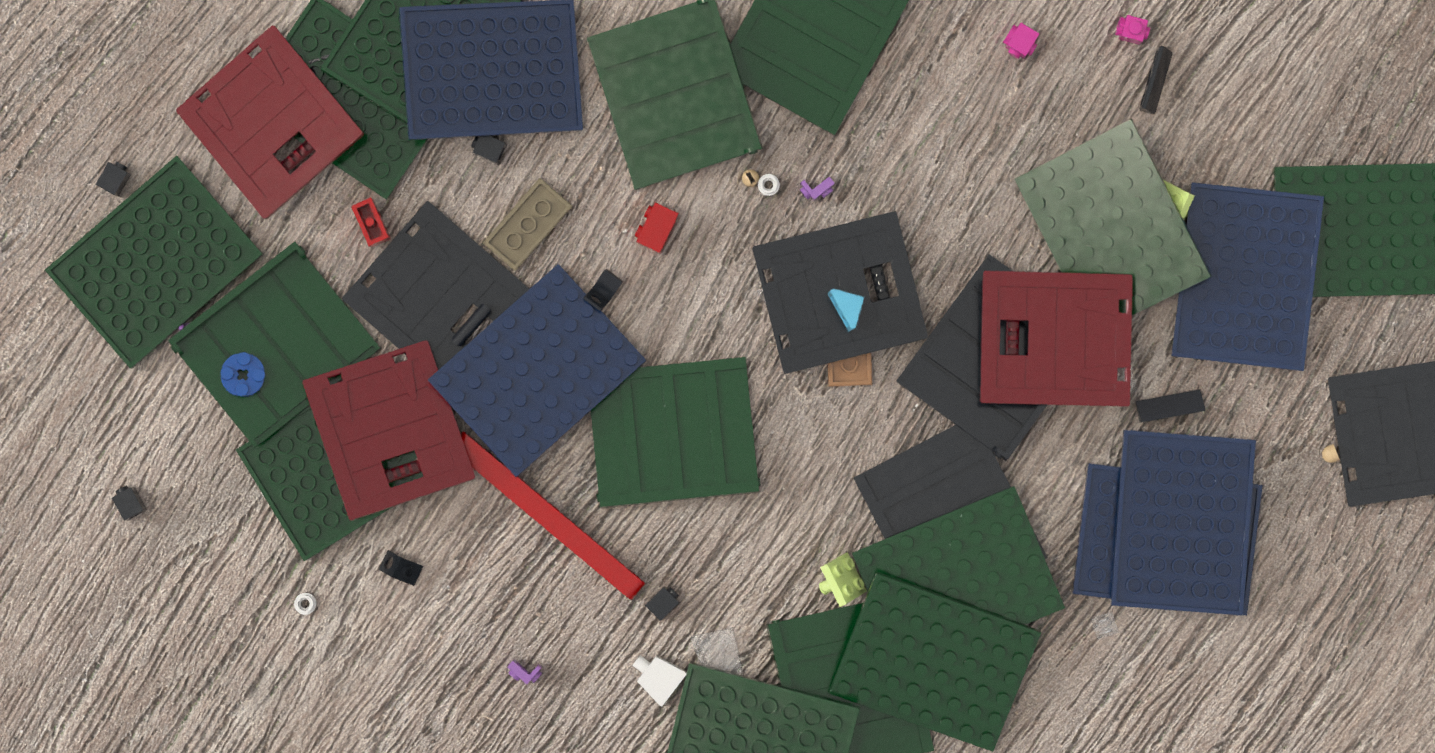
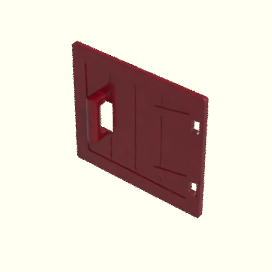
(260, 108)
(1072, 338)
(382, 414)

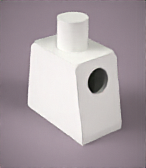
(659, 677)

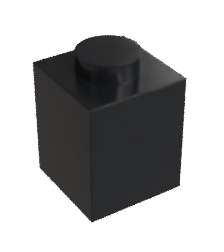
(488, 148)
(113, 178)
(128, 502)
(663, 602)

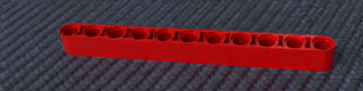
(552, 519)

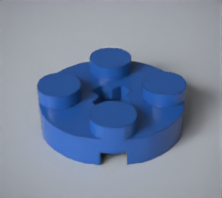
(229, 374)

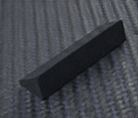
(1156, 80)
(1170, 406)

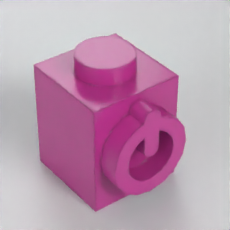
(1132, 29)
(1021, 41)

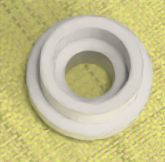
(768, 177)
(298, 603)

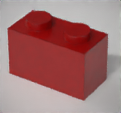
(371, 222)
(656, 228)

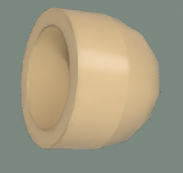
(746, 181)
(1329, 454)

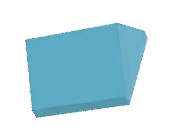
(847, 306)

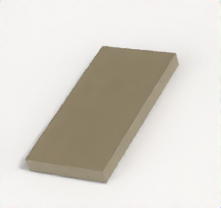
(527, 224)

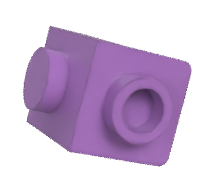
(822, 189)
(519, 672)

